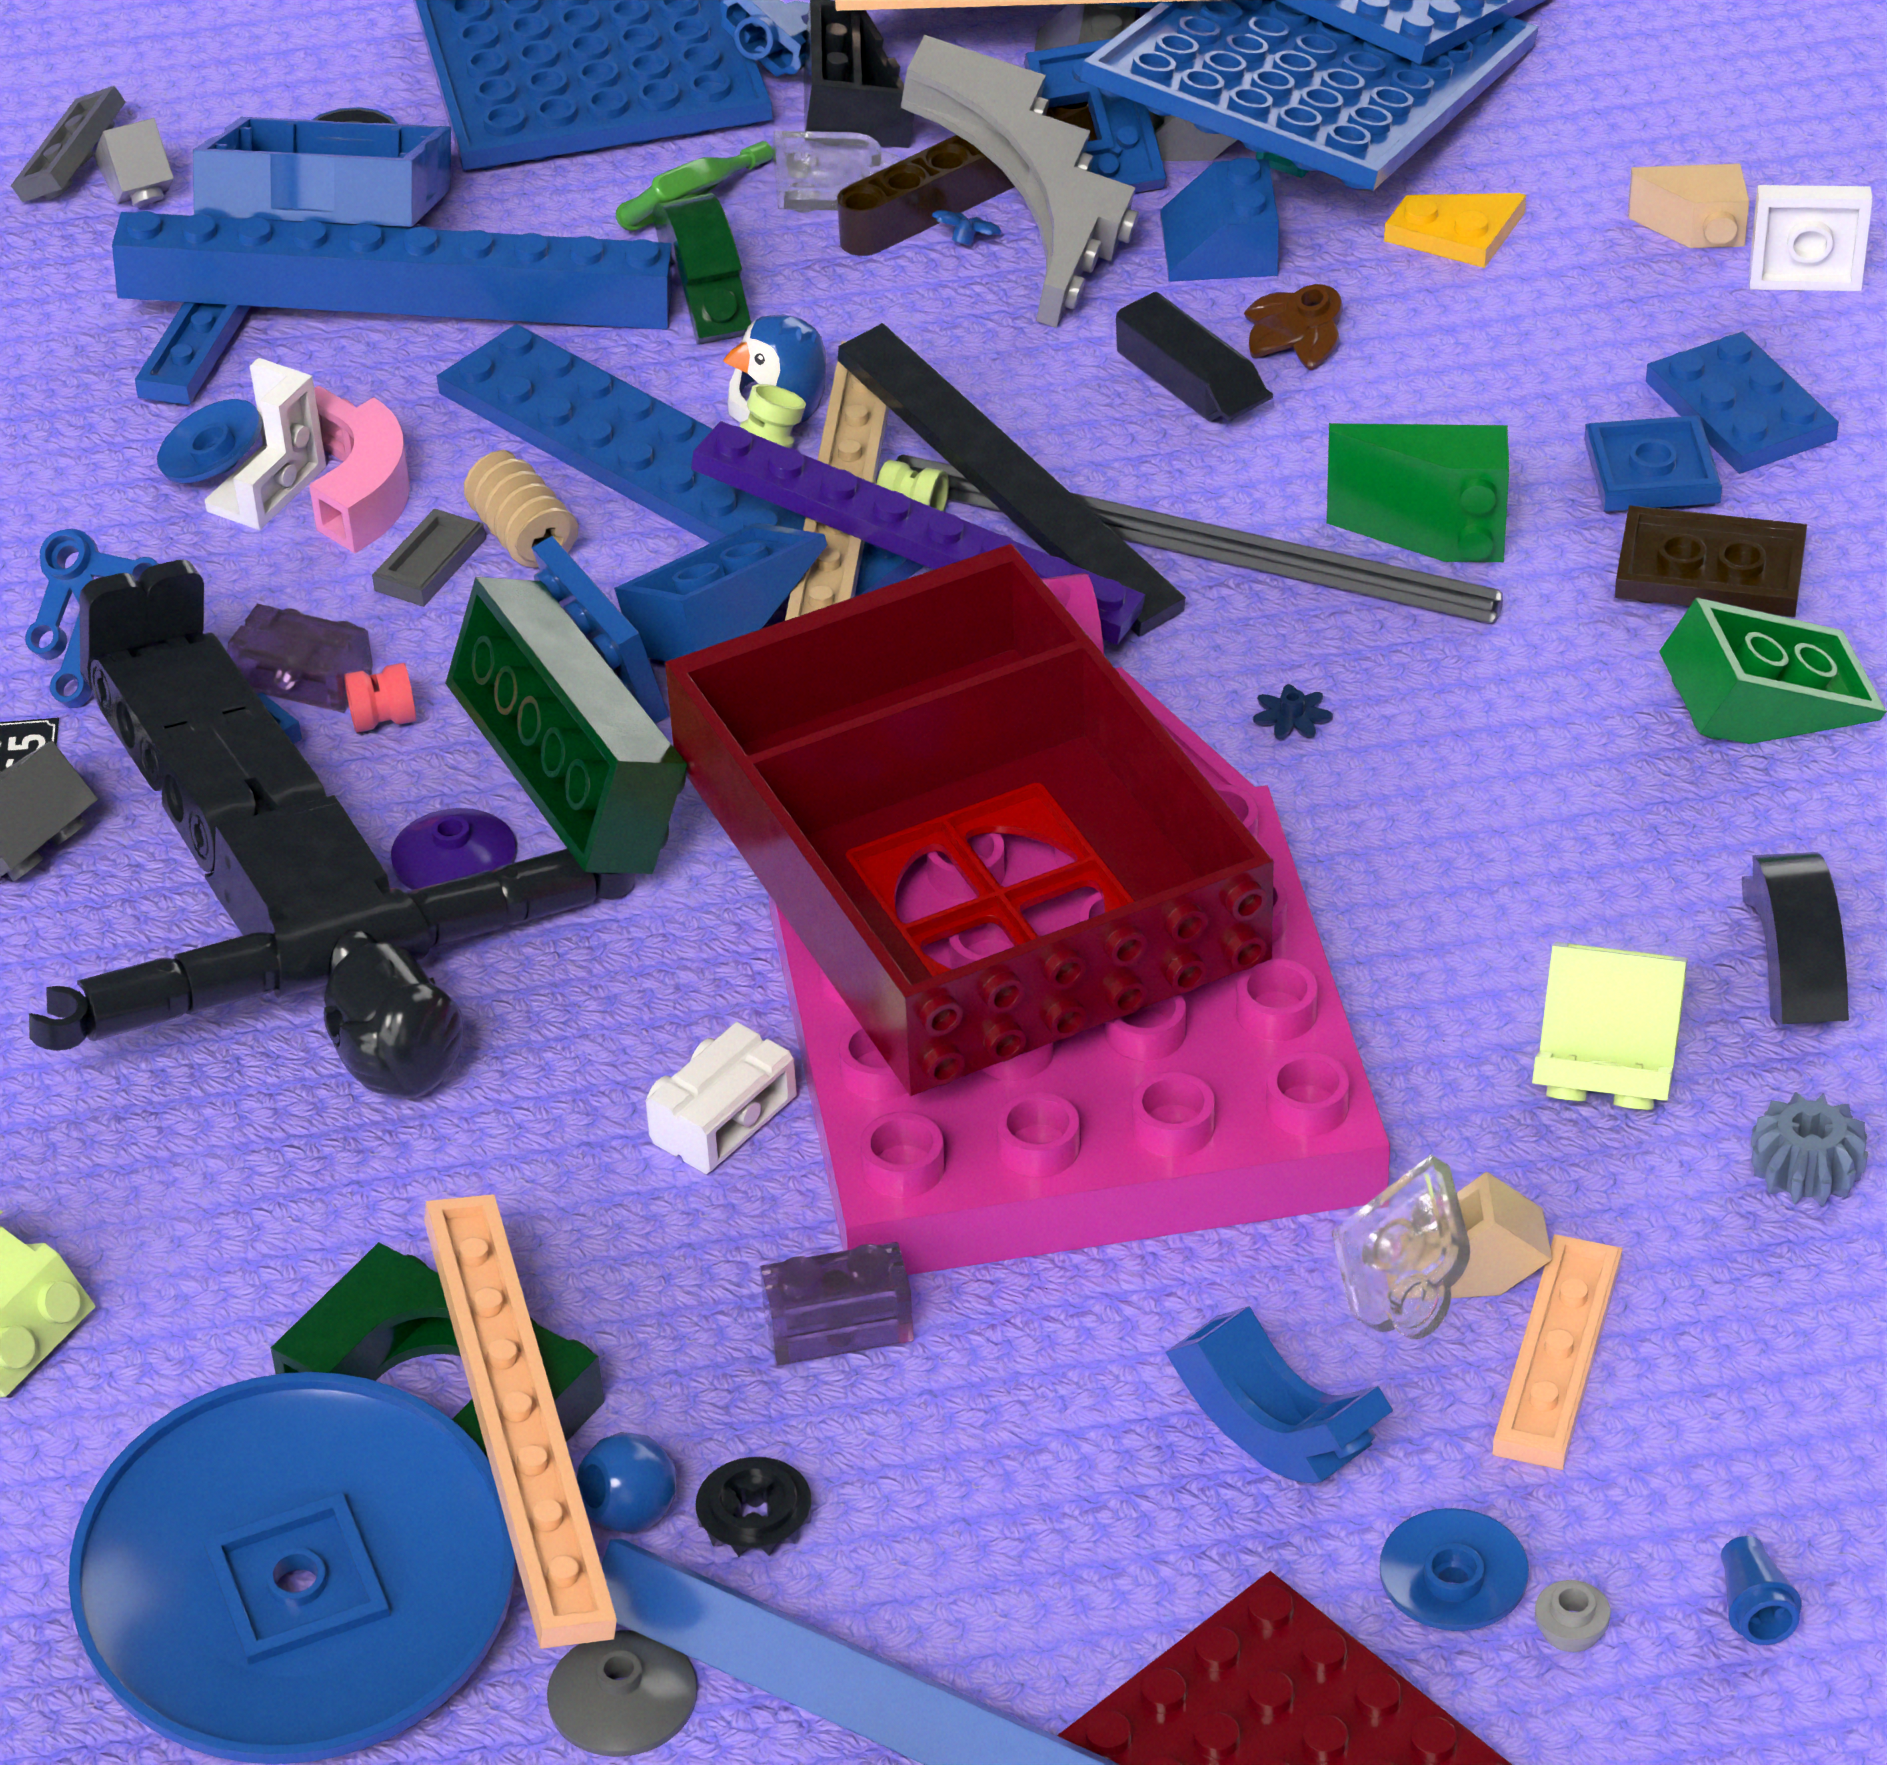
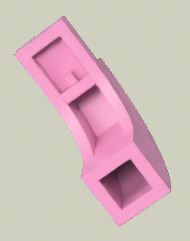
(371, 484)

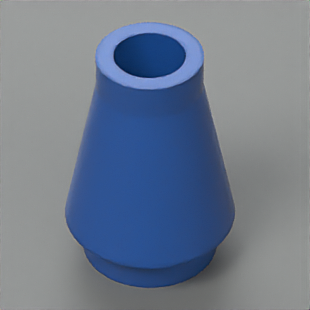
(1759, 1596)

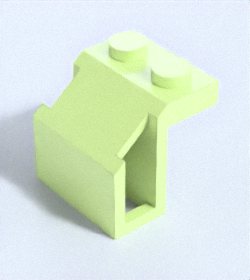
(1610, 1024)
(37, 1306)

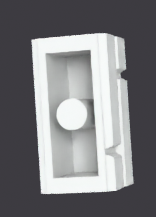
(720, 1097)

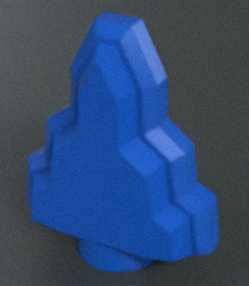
(768, 32)

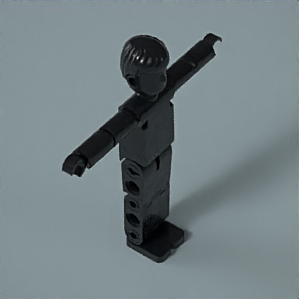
(281, 858)

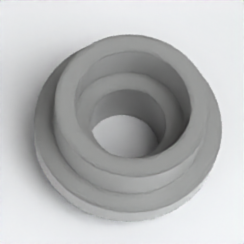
(1568, 1629)

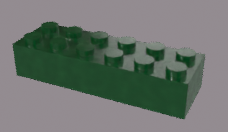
(565, 726)

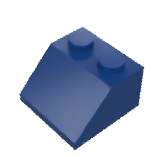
(1223, 224)

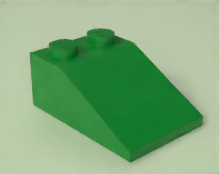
(1422, 487)
(1765, 675)

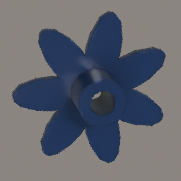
(1291, 711)

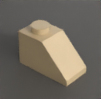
(1691, 203)
(1504, 1237)

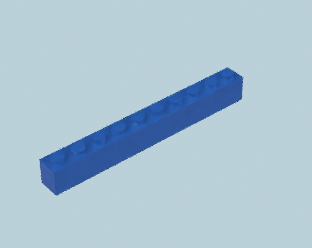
(393, 270)

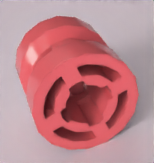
(380, 697)

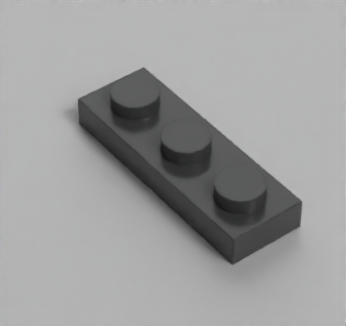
(68, 145)

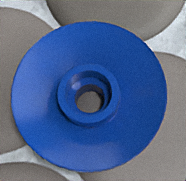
(209, 441)
(1456, 1548)

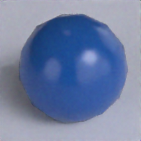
(627, 1482)

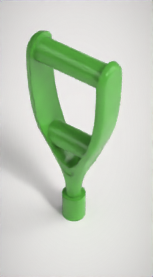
(688, 181)

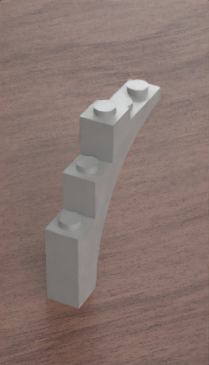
(1046, 159)

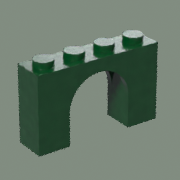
(397, 1311)

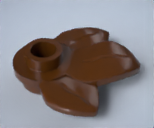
(1298, 321)

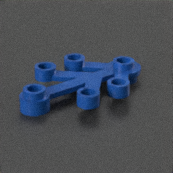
(61, 584)

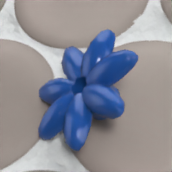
(964, 227)

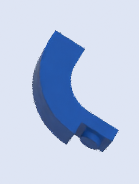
(1268, 1406)

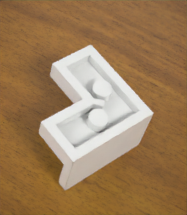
(289, 453)

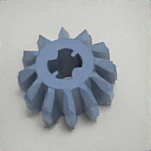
(1809, 1149)

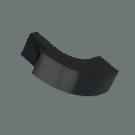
(1801, 936)

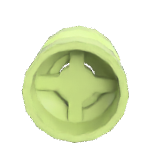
(773, 413)
(926, 487)

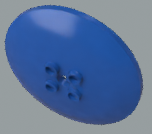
(274, 1479)

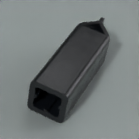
(1188, 359)

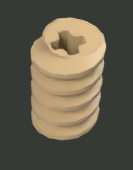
(517, 506)

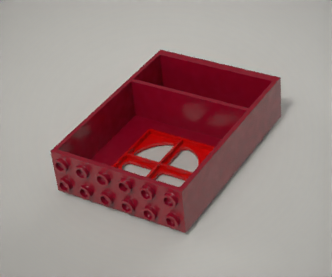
(949, 717)

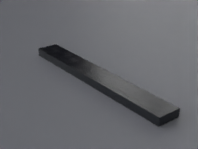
(1003, 470)

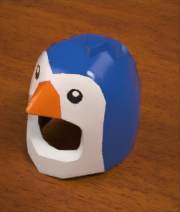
(781, 354)

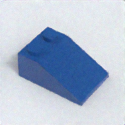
(718, 589)

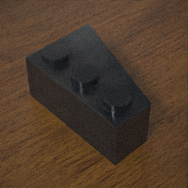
(851, 79)

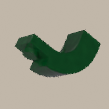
(706, 265)

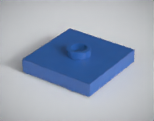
(1652, 463)

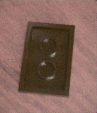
(1711, 557)

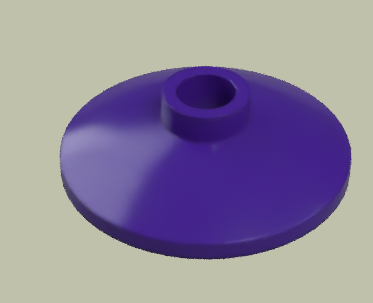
(451, 846)

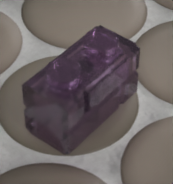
(300, 655)
(837, 1303)

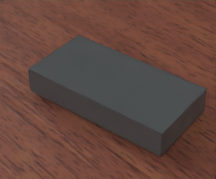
(428, 557)

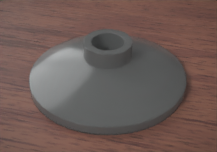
(627, 1713)

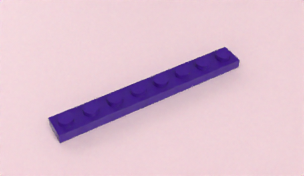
(883, 515)

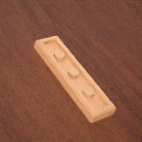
(1557, 1352)

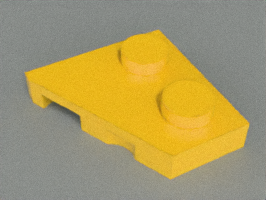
(1456, 225)

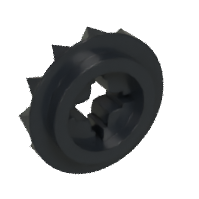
(753, 1482)

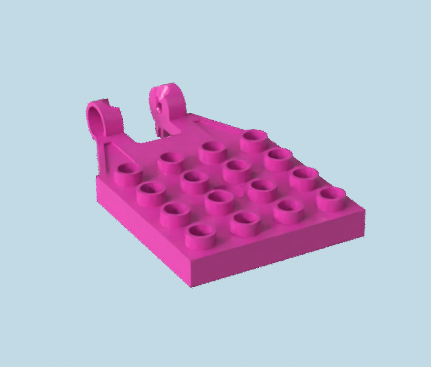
(1129, 1131)

